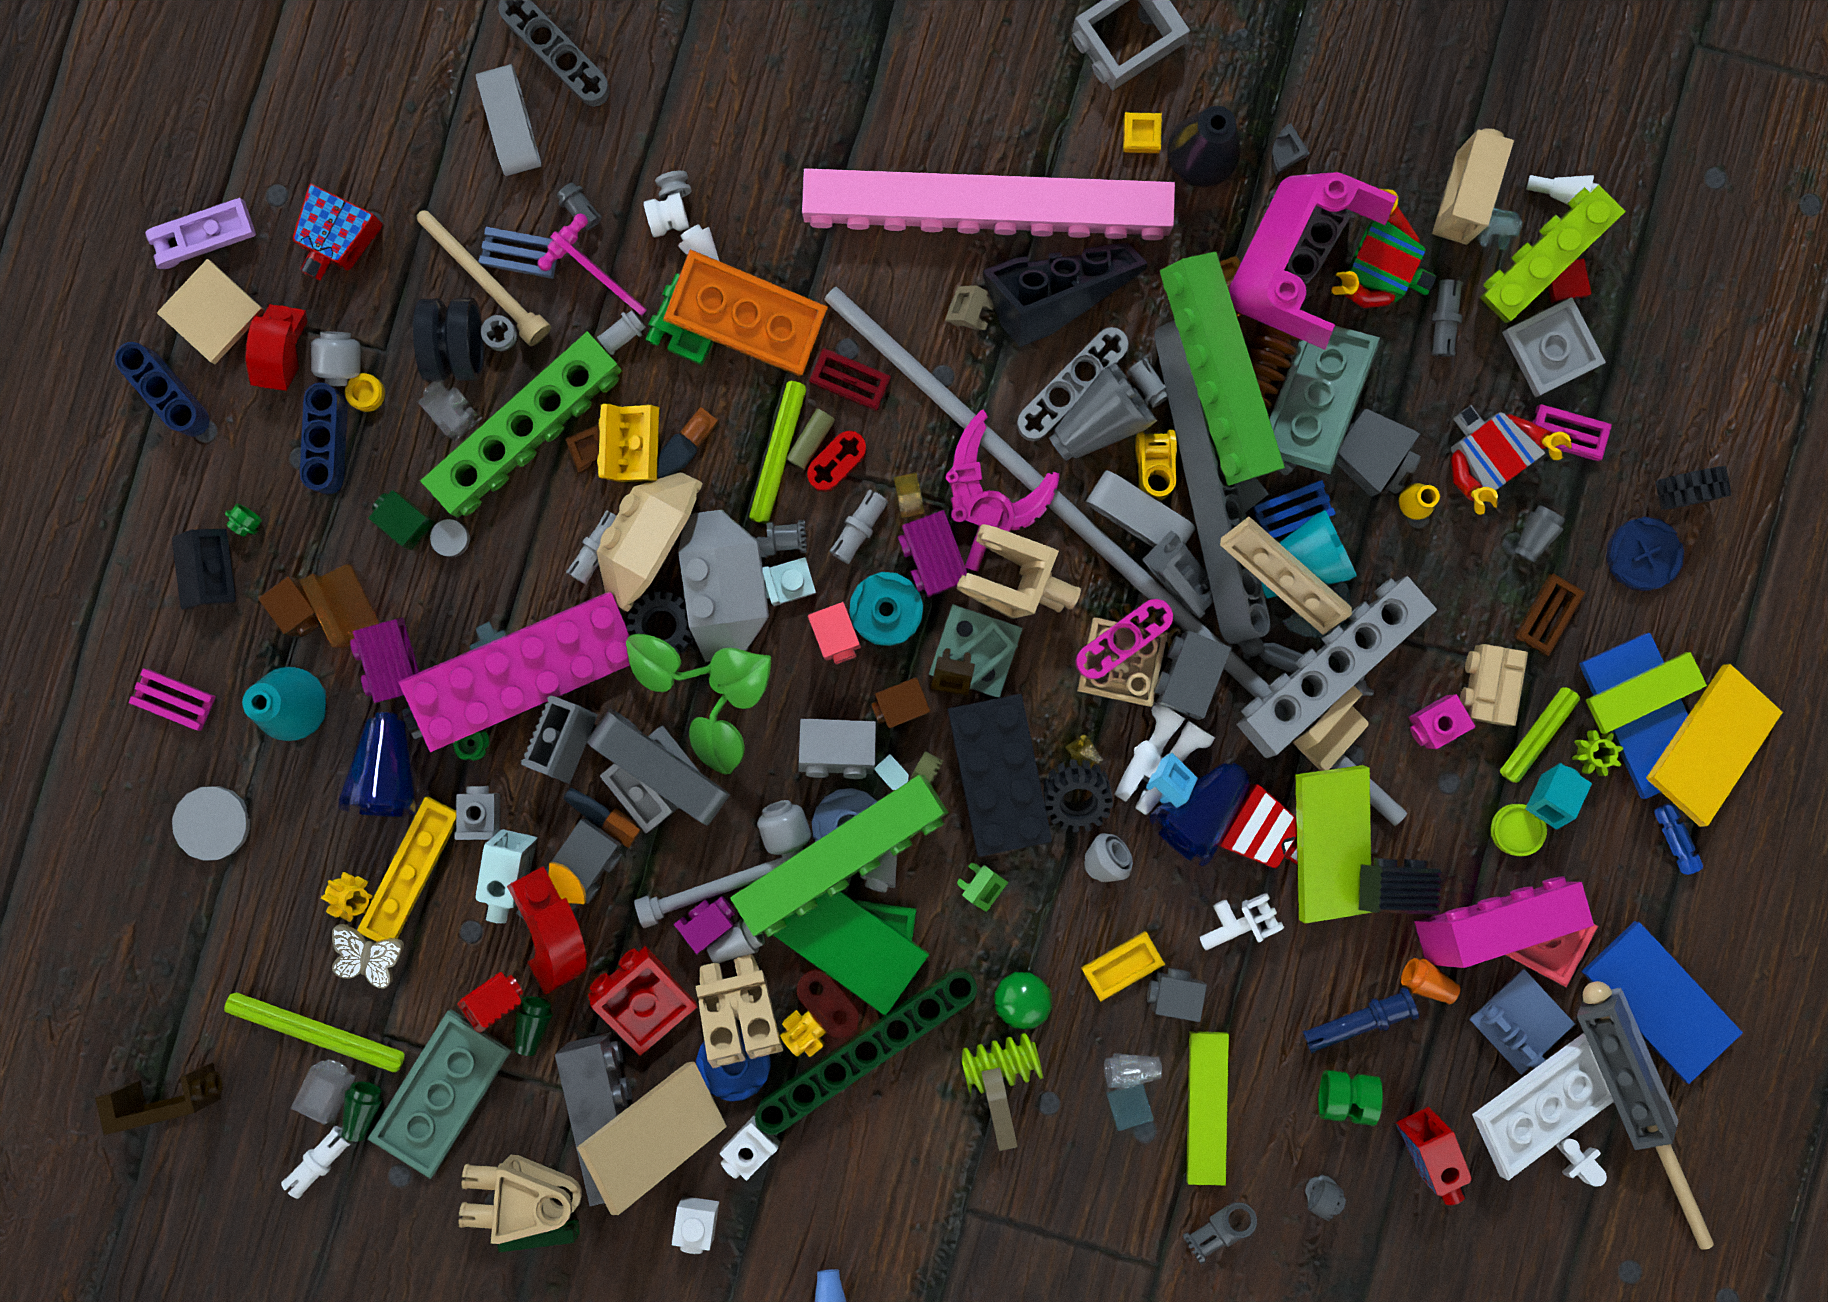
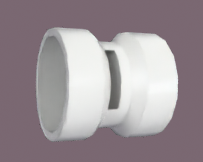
(666, 215)

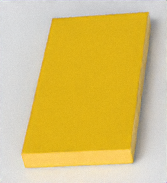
(1714, 745)

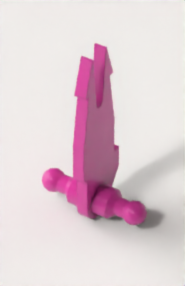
(563, 243)

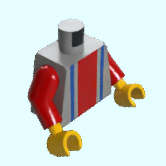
(1497, 452)

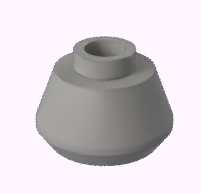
(1108, 859)

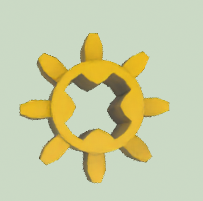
(346, 896)
(802, 1034)

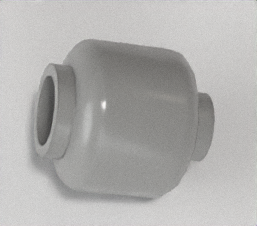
(335, 357)
(784, 829)

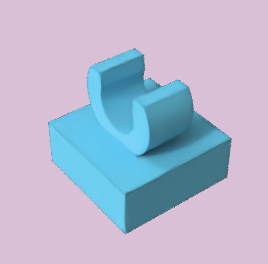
(1173, 781)

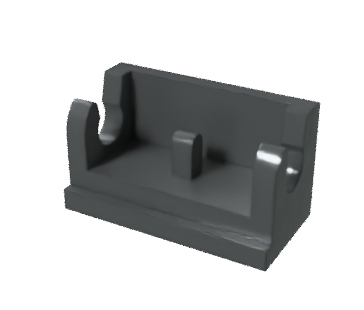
(1180, 574)

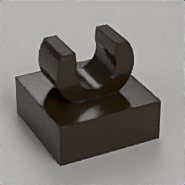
(952, 674)

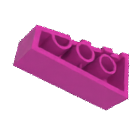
(1504, 924)

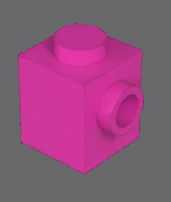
(1440, 722)

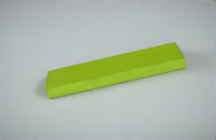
(1207, 1108)

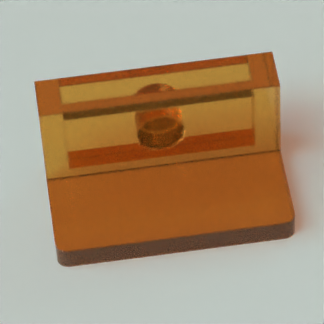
(339, 604)

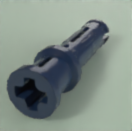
(1377, 1015)

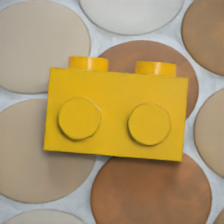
(628, 443)

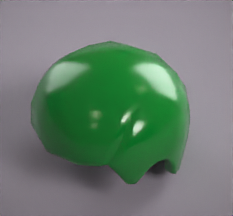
(1023, 1000)

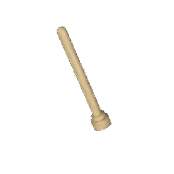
(531, 327)

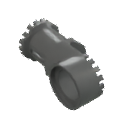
(783, 538)
(1326, 1197)
(1223, 1232)

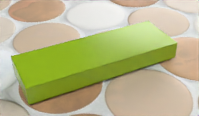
(1646, 692)

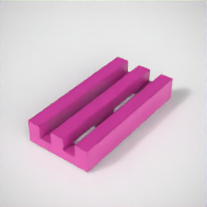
(1604, 428)
(143, 688)

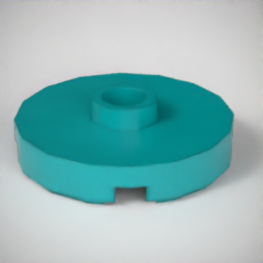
(881, 589)

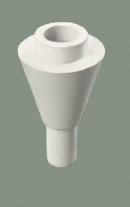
(1561, 187)
(699, 241)

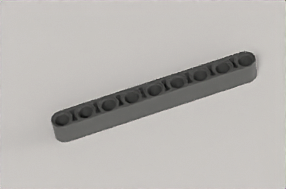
(1216, 506)

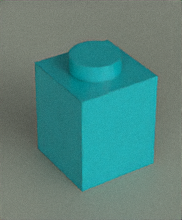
(1558, 796)

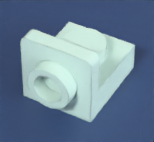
(788, 581)

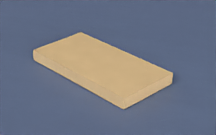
(651, 1138)

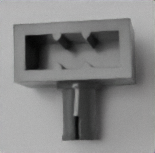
(1192, 674)

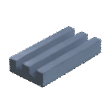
(489, 246)

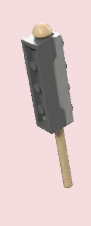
(1636, 1088)

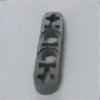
(552, 50)

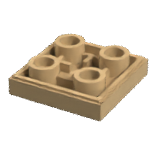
(210, 311)
(1134, 677)

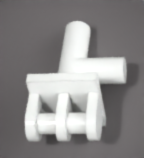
(1233, 928)
(1582, 1163)

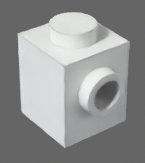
(695, 1224)

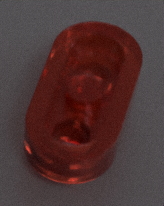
(827, 1003)

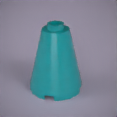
(1319, 550)
(286, 703)

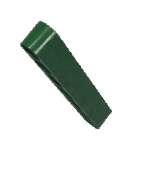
(857, 1067)

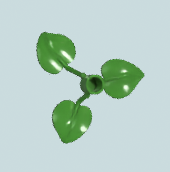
(733, 673)

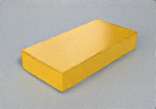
(1122, 966)

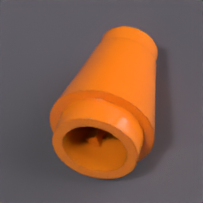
(1428, 981)

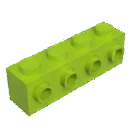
(1559, 246)

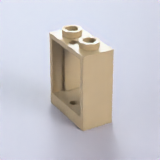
(1473, 186)

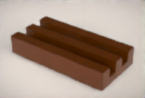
(1535, 609)

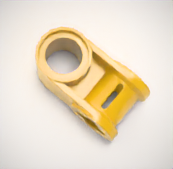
(1156, 457)

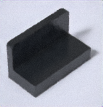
(203, 568)

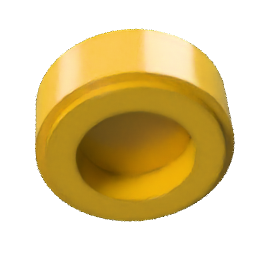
(365, 392)

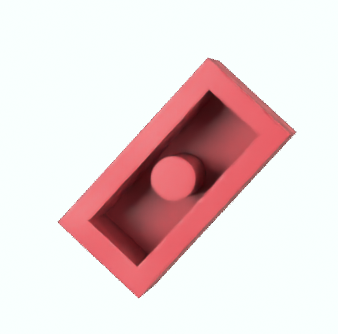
(835, 633)

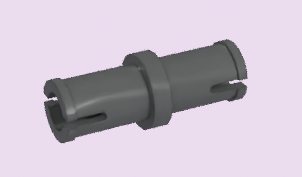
(1446, 318)

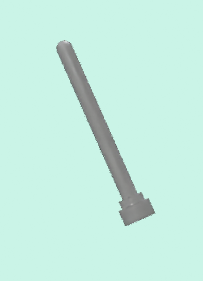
(652, 909)

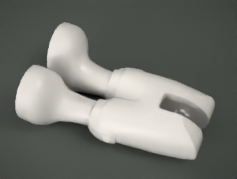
(1149, 754)

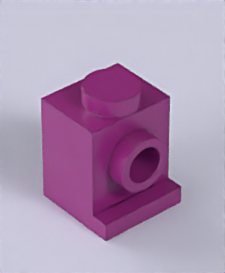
(706, 924)

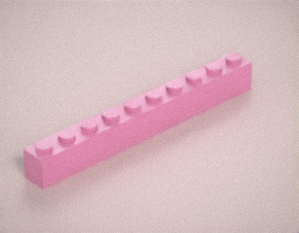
(988, 203)

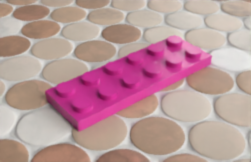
(517, 671)

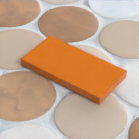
(745, 313)

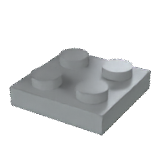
(1553, 347)

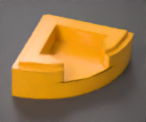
(567, 883)

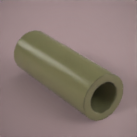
(810, 439)

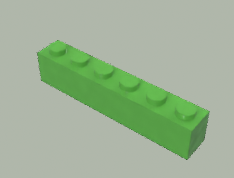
(1221, 368)
(840, 855)

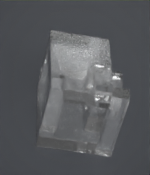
(448, 410)

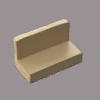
(1332, 731)

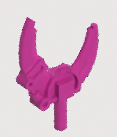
(989, 506)

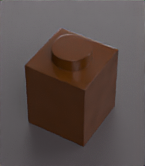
(290, 607)
(900, 703)

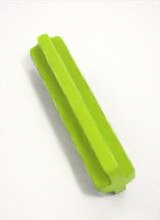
(1540, 735)

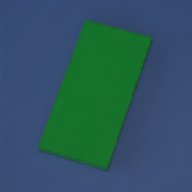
(855, 949)

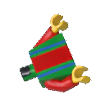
(1385, 264)

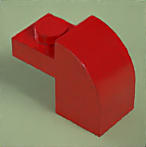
(272, 348)

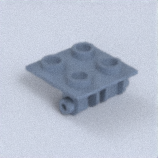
(1522, 1022)

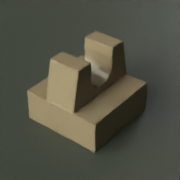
(967, 307)

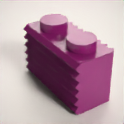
(934, 553)
(385, 658)

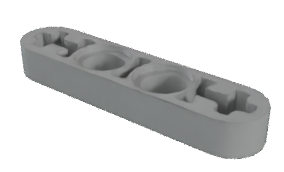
(1068, 380)

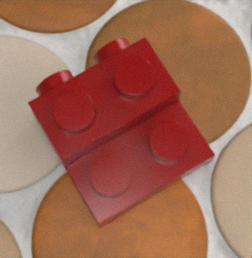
(640, 999)

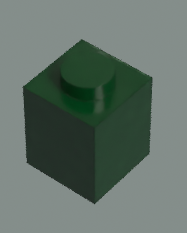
(400, 519)

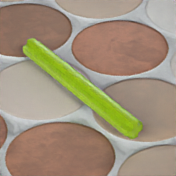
(314, 1032)

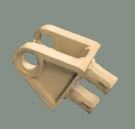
(1037, 579)
(521, 1199)

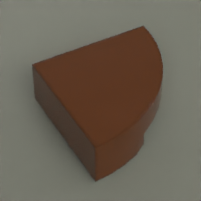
(584, 448)

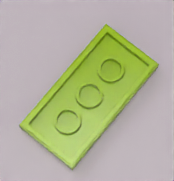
(1332, 841)

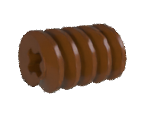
(1269, 355)

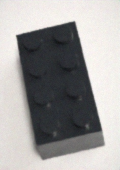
(999, 775)

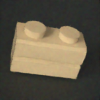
(1494, 684)

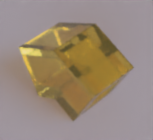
(909, 495)
(1083, 749)

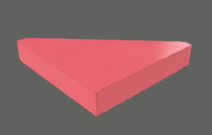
(1557, 957)

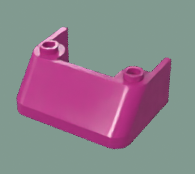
(1261, 283)

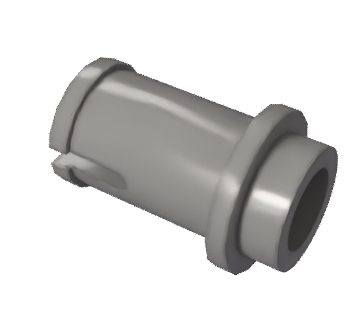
(621, 332)
(1148, 382)

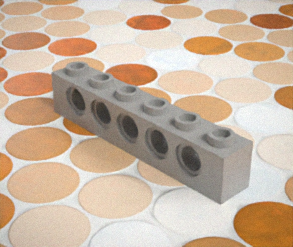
(1408, 611)

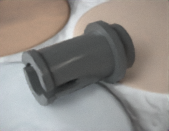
(575, 202)

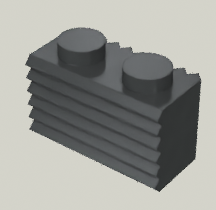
(559, 739)

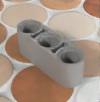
(508, 120)
(1136, 510)

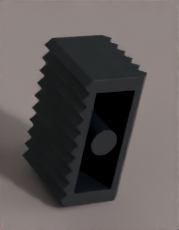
(1399, 888)

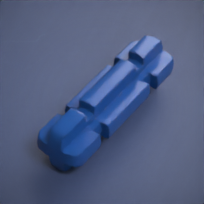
(1678, 838)

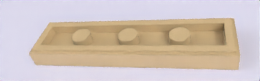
(1285, 576)

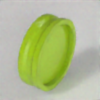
(1517, 830)

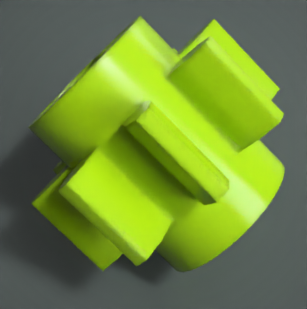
(1606, 759)

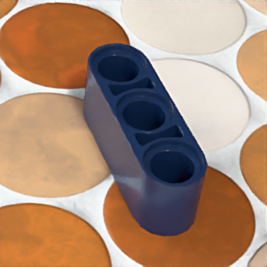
(150, 377)
(313, 424)

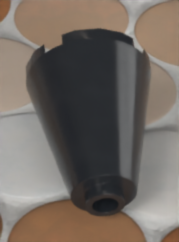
(1205, 147)

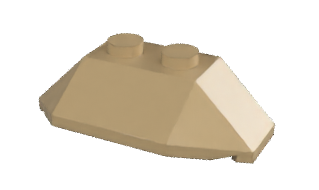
(644, 535)

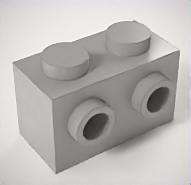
(837, 748)

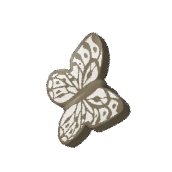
(365, 956)

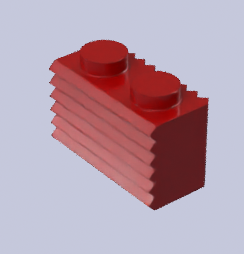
(491, 1001)

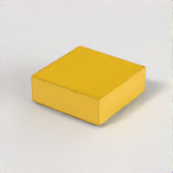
(1142, 132)

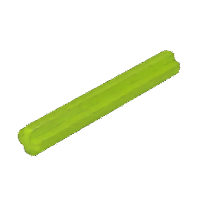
(777, 452)

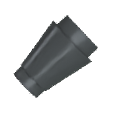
(1539, 532)

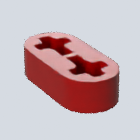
(830, 455)

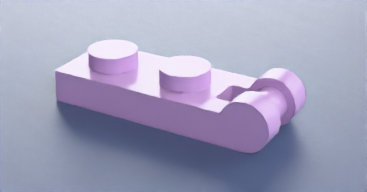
(201, 233)

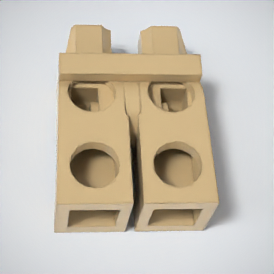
(734, 999)

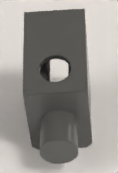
(1374, 450)

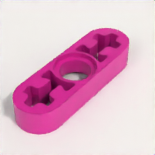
(1152, 630)

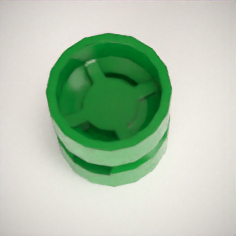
(1348, 1097)

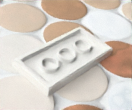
(1543, 1108)

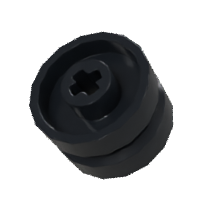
(448, 339)

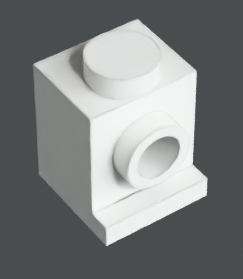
(749, 1137)

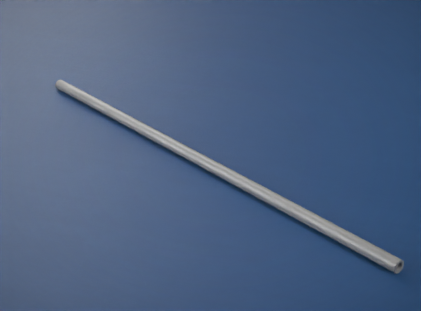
(1072, 516)

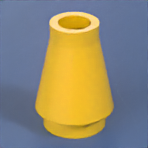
(1412, 504)

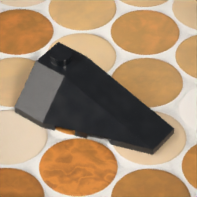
(1049, 293)

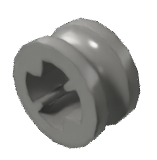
(673, 183)
(488, 330)

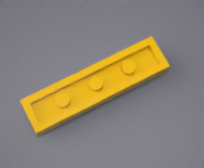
(408, 871)

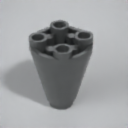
(1102, 416)

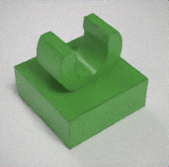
(984, 887)

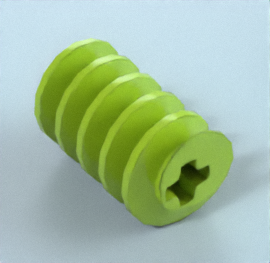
(1011, 1061)

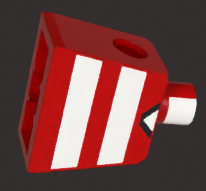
(1263, 830)

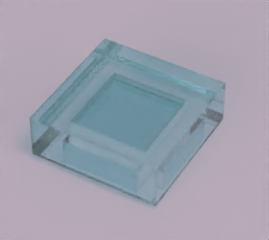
(1129, 1107)

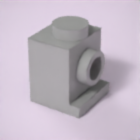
(489, 822)

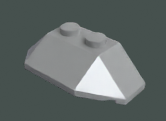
(721, 582)

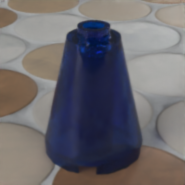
(380, 770)
(1205, 818)

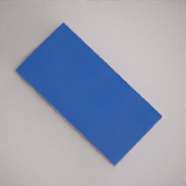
(1649, 735)
(1665, 1001)

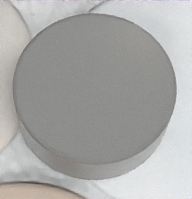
(449, 538)

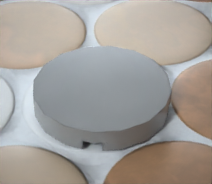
(211, 823)

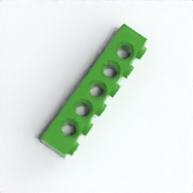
(446, 478)

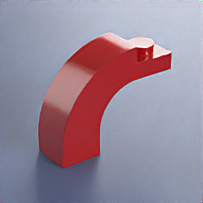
(554, 930)

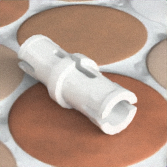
(316, 1163)

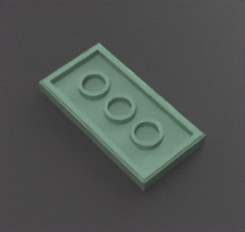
(1321, 398)
(440, 1094)

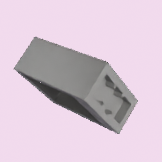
(1104, 66)

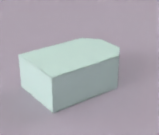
(892, 772)

